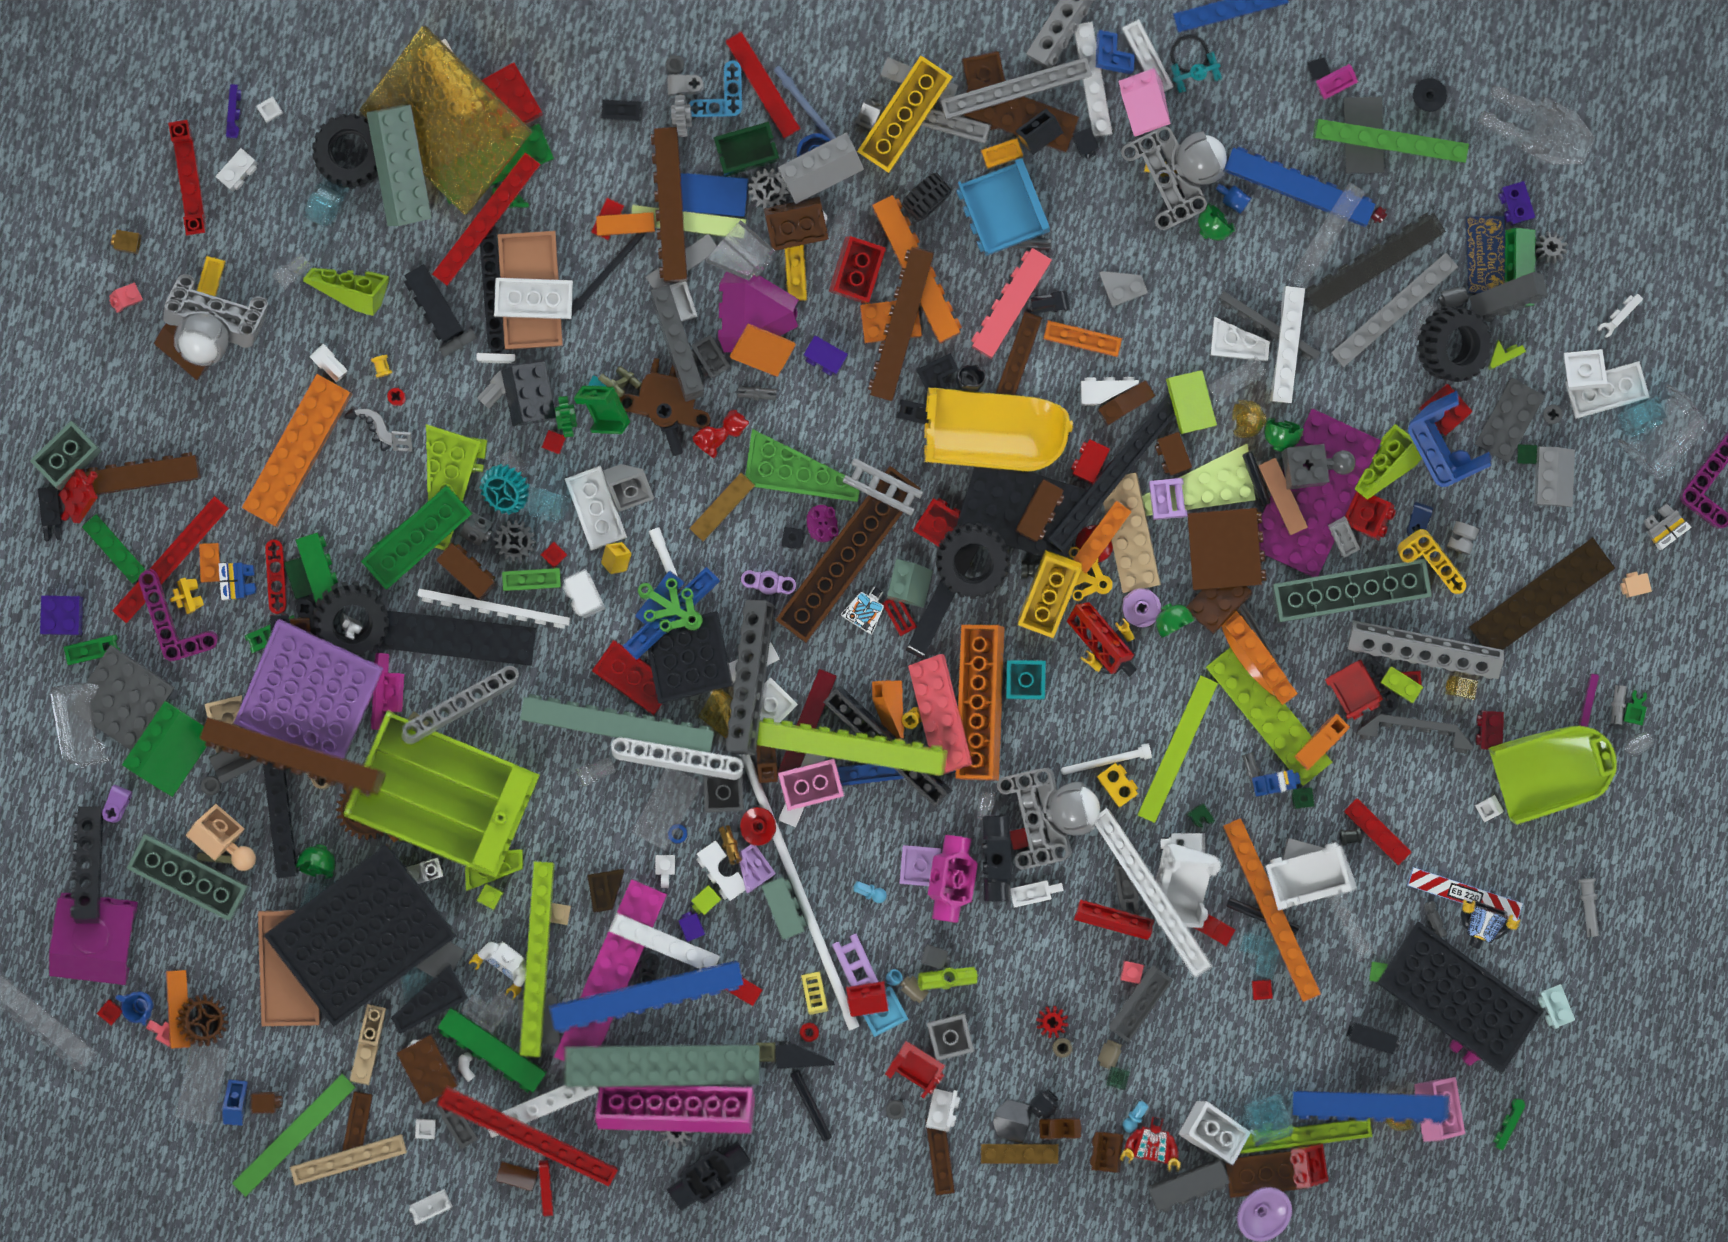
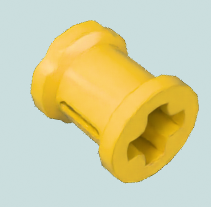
(381, 366)
(911, 718)

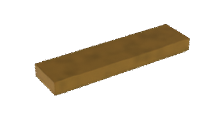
(722, 506)

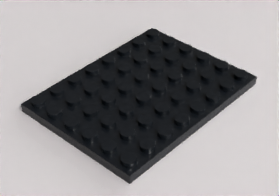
(360, 935)

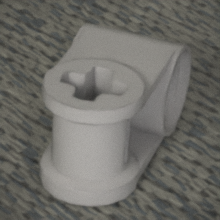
(681, 84)

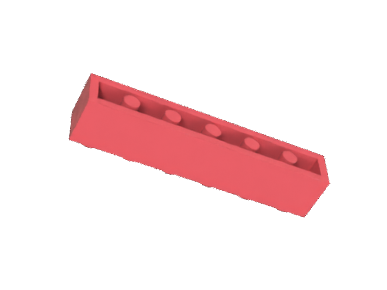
(1012, 302)

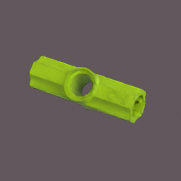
(958, 977)

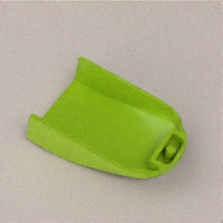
(1553, 771)

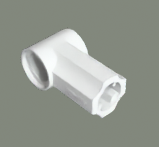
(325, 359)

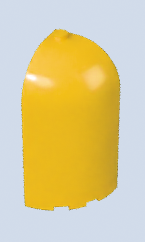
(993, 430)

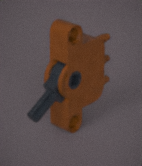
(665, 391)

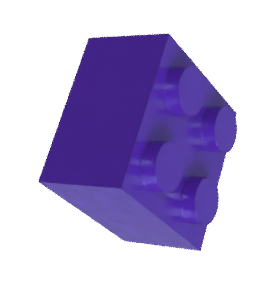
(61, 615)

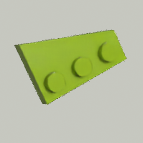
(512, 863)

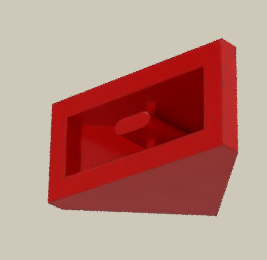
(1217, 930)

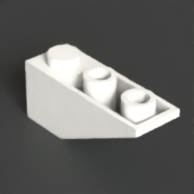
(1099, 392)

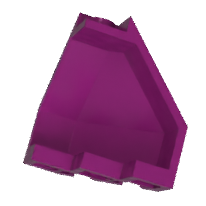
(756, 304)

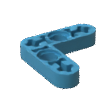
(724, 103)

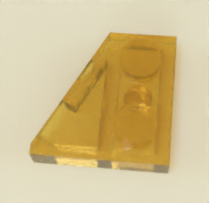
(717, 712)

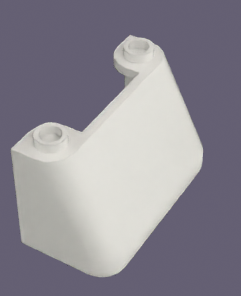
(1310, 876)
(1184, 880)

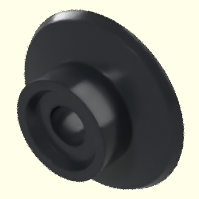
(1432, 86)

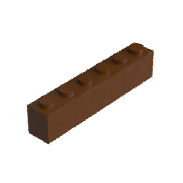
(145, 474)

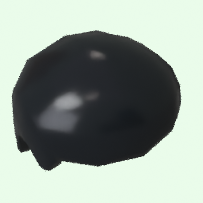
(968, 384)

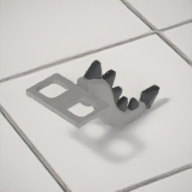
(379, 427)

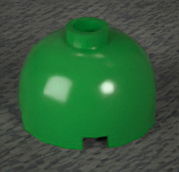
(1213, 224)
(1282, 434)
(1172, 619)
(317, 861)

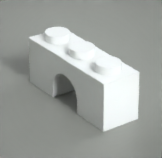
(711, 857)

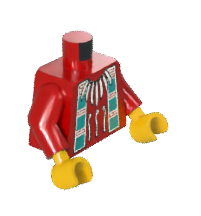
(1152, 1145)

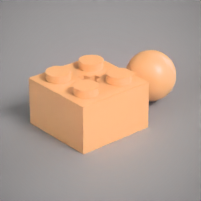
(217, 833)

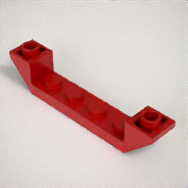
(188, 177)

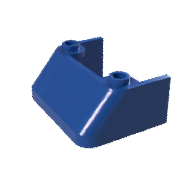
(1442, 464)

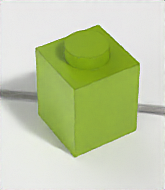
(490, 896)
(705, 900)

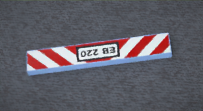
(1458, 892)

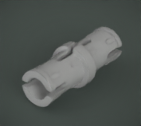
(1618, 705)

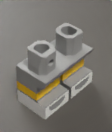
(1667, 529)

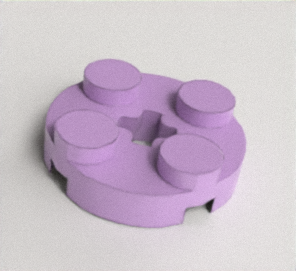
(1135, 616)

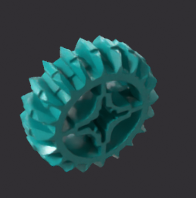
(504, 489)

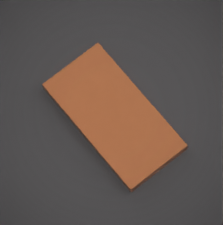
(530, 257)
(282, 996)

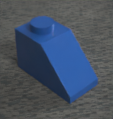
(235, 1102)

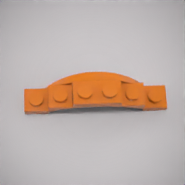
(1257, 659)

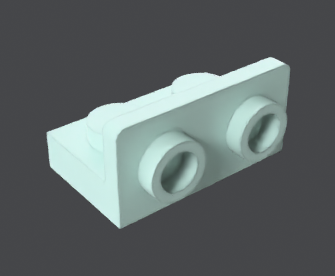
(1556, 1006)

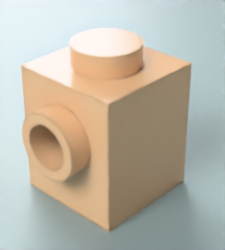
(1635, 584)

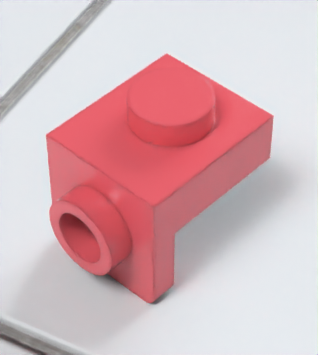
(125, 297)

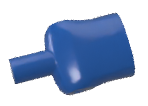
(1234, 198)

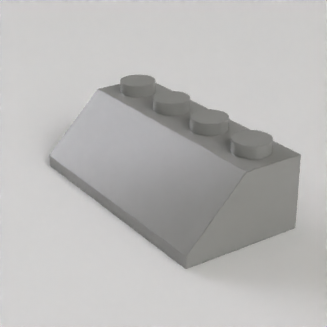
(821, 168)

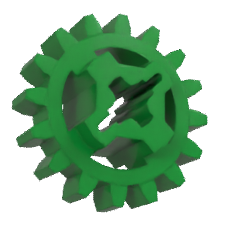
(566, 416)

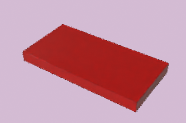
(628, 676)

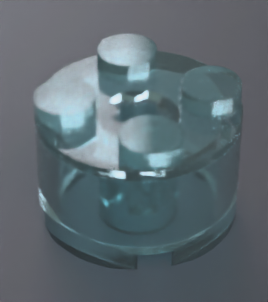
(322, 205)

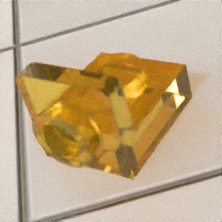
(1461, 687)

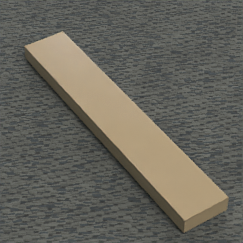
(348, 1159)

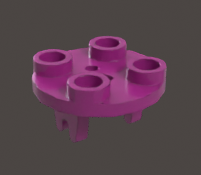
(822, 523)

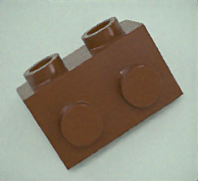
(1106, 1152)

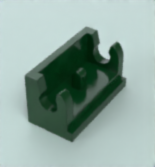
(1199, 813)

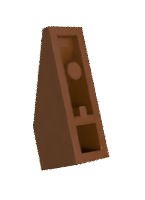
(1126, 403)

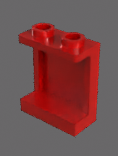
(1355, 689)
(917, 1067)

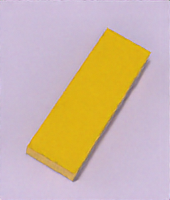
(796, 272)

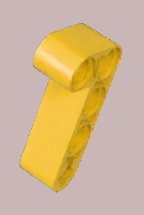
(1436, 562)

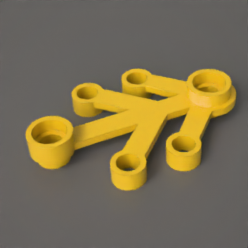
(1084, 577)

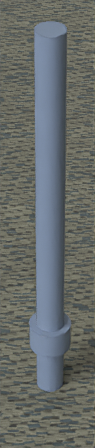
(788, 83)

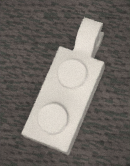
(1618, 316)
(1033, 893)

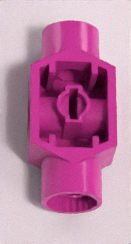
(952, 878)

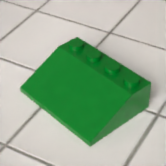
(167, 749)

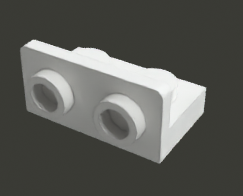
(941, 1110)

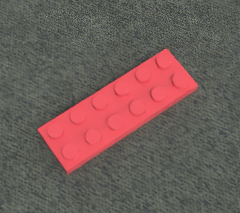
(940, 710)

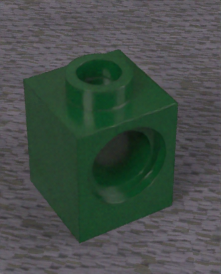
(1302, 798)

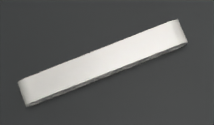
(683, 765)

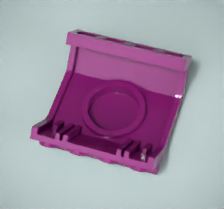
(92, 949)

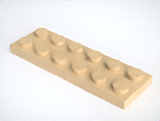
(1133, 541)

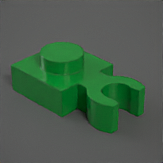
(1635, 711)

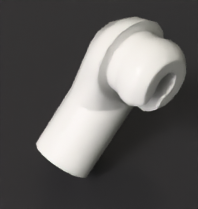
(463, 1066)

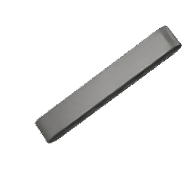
(455, 712)

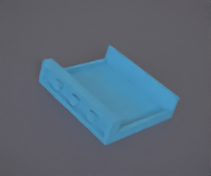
(1003, 208)

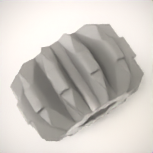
(1557, 252)
(671, 1136)

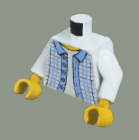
(506, 961)

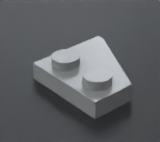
(1122, 286)

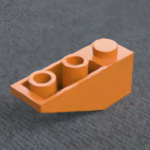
(889, 705)
(1322, 741)

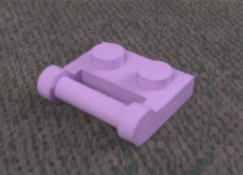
(1161, 499)

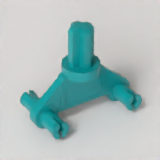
(1197, 72)

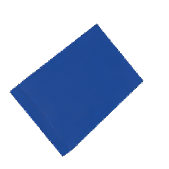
(714, 194)

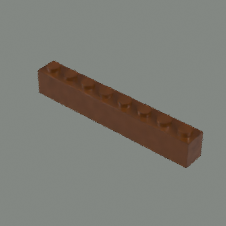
(670, 205)
(901, 323)

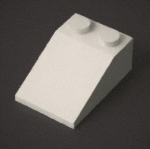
(1214, 1132)

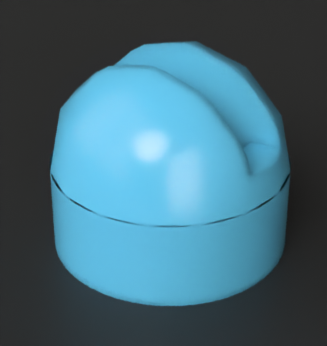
(894, 977)

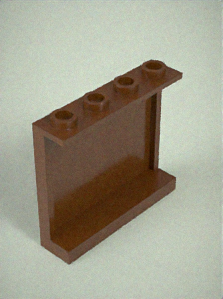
(1226, 549)

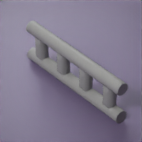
(877, 475)

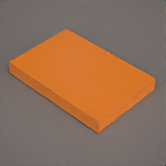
(762, 350)

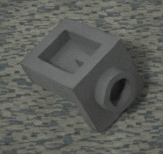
(869, 113)

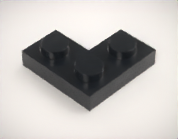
(934, 372)

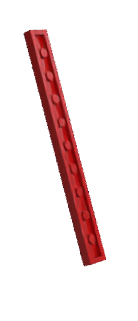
(527, 1136)

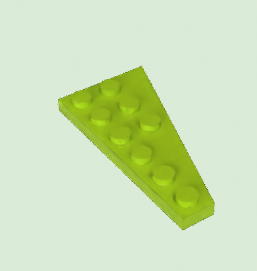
(449, 463)

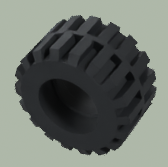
(926, 197)

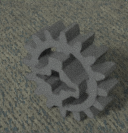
(521, 534)

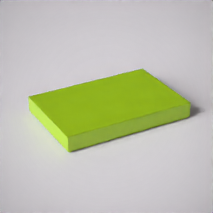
(1191, 402)

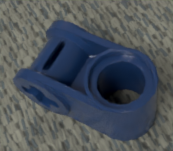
(1420, 517)

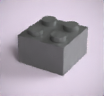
(723, 794)

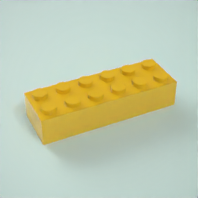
(905, 114)

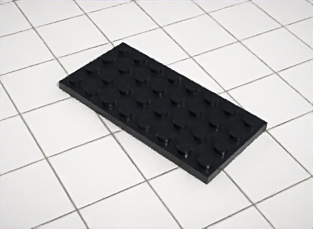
(1459, 997)

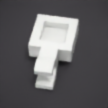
(350, 626)
(665, 866)

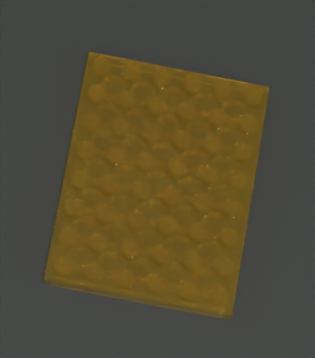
(458, 121)

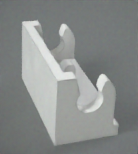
(430, 1206)

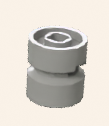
(1463, 538)

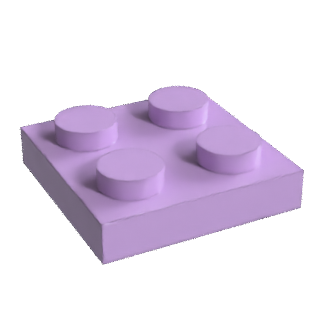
(917, 864)

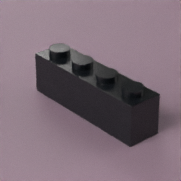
(433, 302)

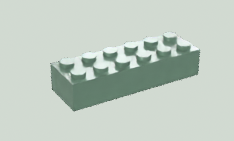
(399, 165)
(188, 877)

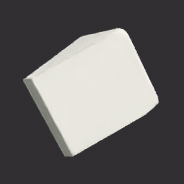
(1489, 808)

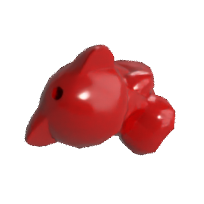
(710, 438)

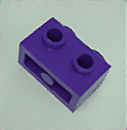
(1517, 203)
(825, 356)

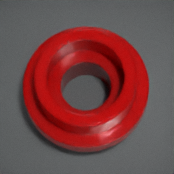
(809, 1026)

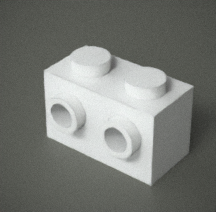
(237, 170)

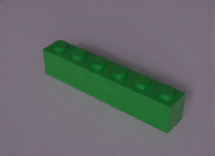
(491, 1049)

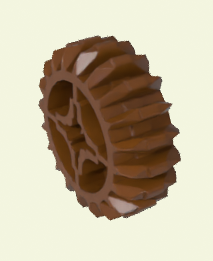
(205, 1027)

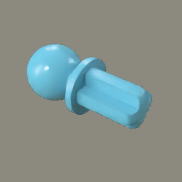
(878, 895)
(1130, 1124)

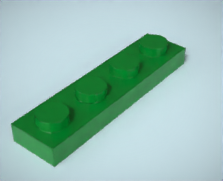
(114, 548)

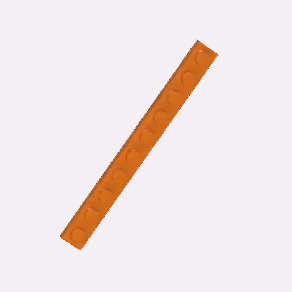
(1274, 918)

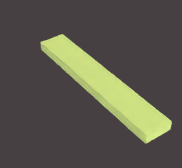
(698, 222)

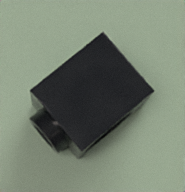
(1085, 143)
(792, 538)

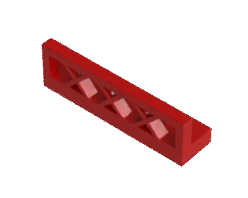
(1100, 632)
(1114, 919)

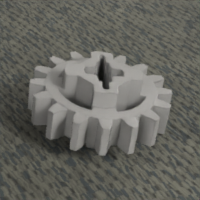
(681, 115)
(760, 188)

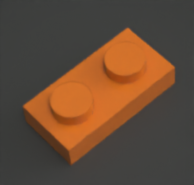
(209, 562)

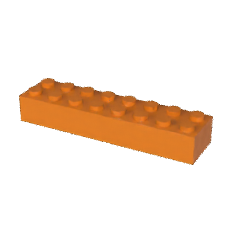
(297, 450)
(981, 699)

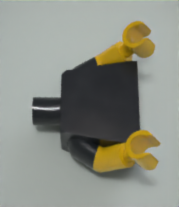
(1129, 640)

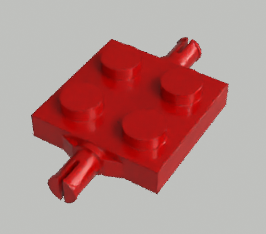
(78, 495)

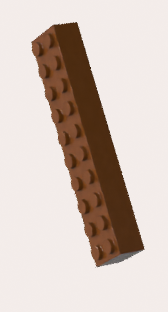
(842, 561)

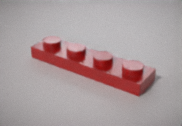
(1377, 831)

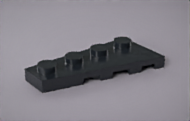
(430, 1001)

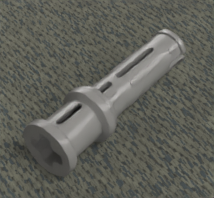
(1589, 897)

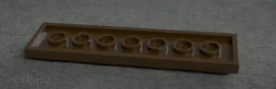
(1543, 596)

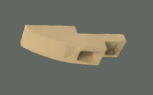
(368, 1044)

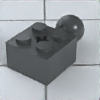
(1315, 457)

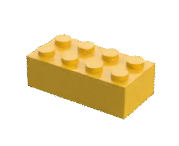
(1049, 594)

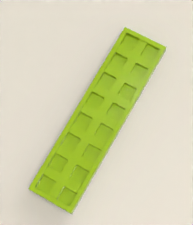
(1267, 715)

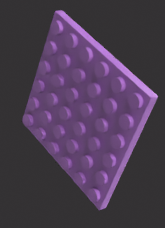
(308, 692)

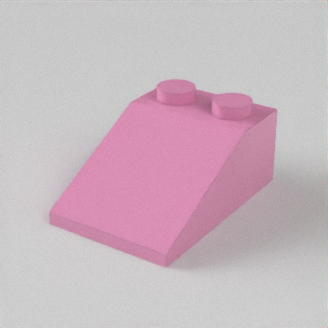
(1145, 101)

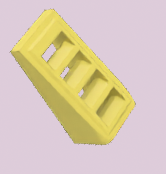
(819, 1009)

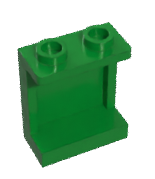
(604, 408)

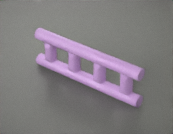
(863, 962)

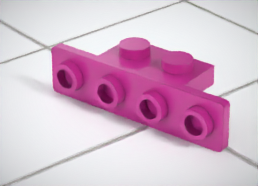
(387, 693)

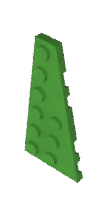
(787, 470)

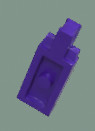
(233, 114)

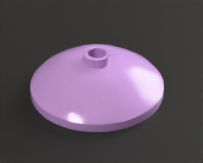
(1269, 1220)

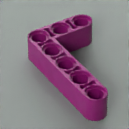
(1698, 491)
(167, 623)

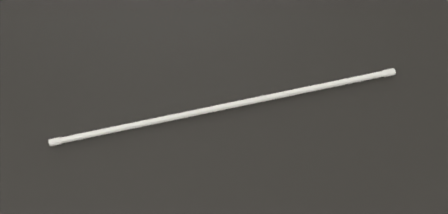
(851, 1022)

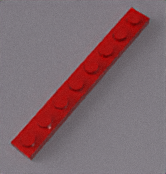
(486, 219)
(173, 556)

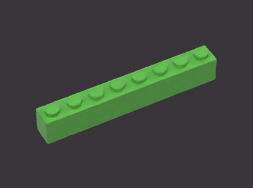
(1390, 140)

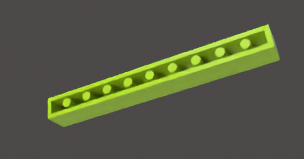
(852, 747)
(537, 959)

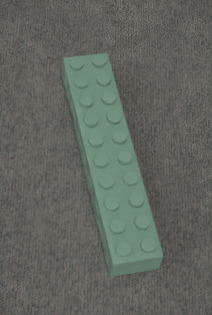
(616, 725)
(661, 1065)

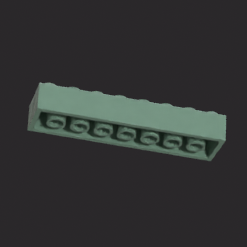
(1351, 590)

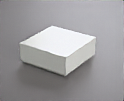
(269, 109)
(425, 1128)

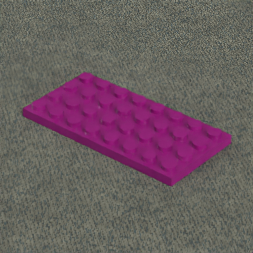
(1319, 504)

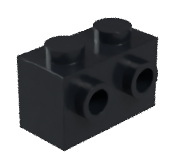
(1039, 133)

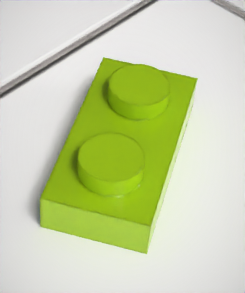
(1401, 684)

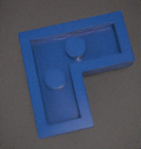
(1108, 57)

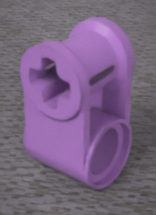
(116, 801)

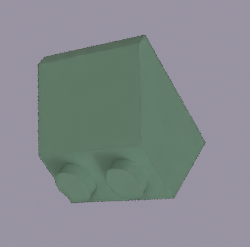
(909, 583)

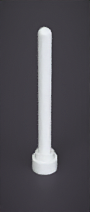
(1142, 752)

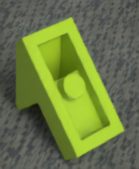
(1499, 356)

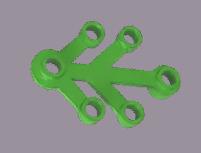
(672, 608)

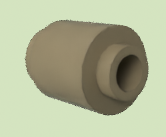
(911, 989)
(1068, 1047)
(1109, 1054)

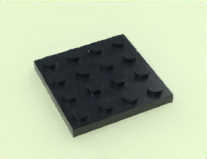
(690, 661)

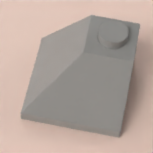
(628, 486)

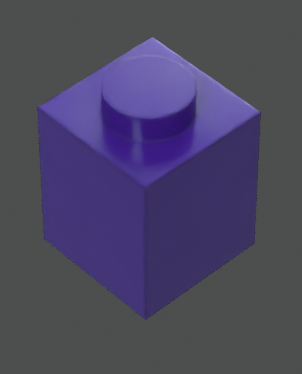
(691, 926)

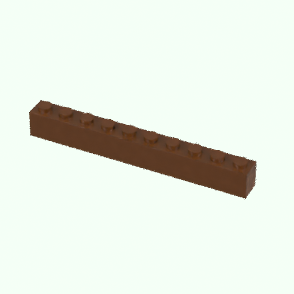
(292, 756)

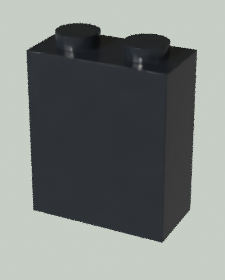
(1372, 1038)

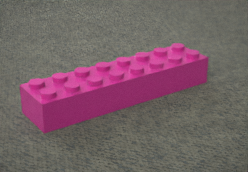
(675, 1108)

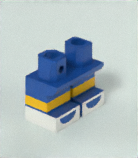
(234, 572)
(1275, 782)

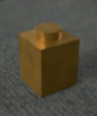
(126, 241)

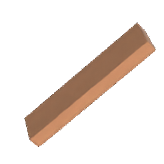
(1282, 497)

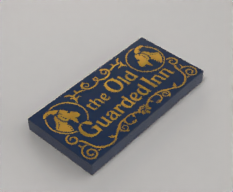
(1485, 252)

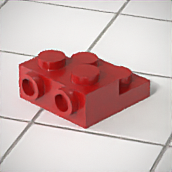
(1452, 416)
(1370, 515)
(937, 521)
(1309, 1166)

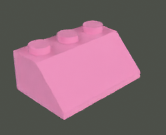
(1454, 1125)

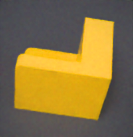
(616, 558)

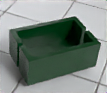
(746, 149)

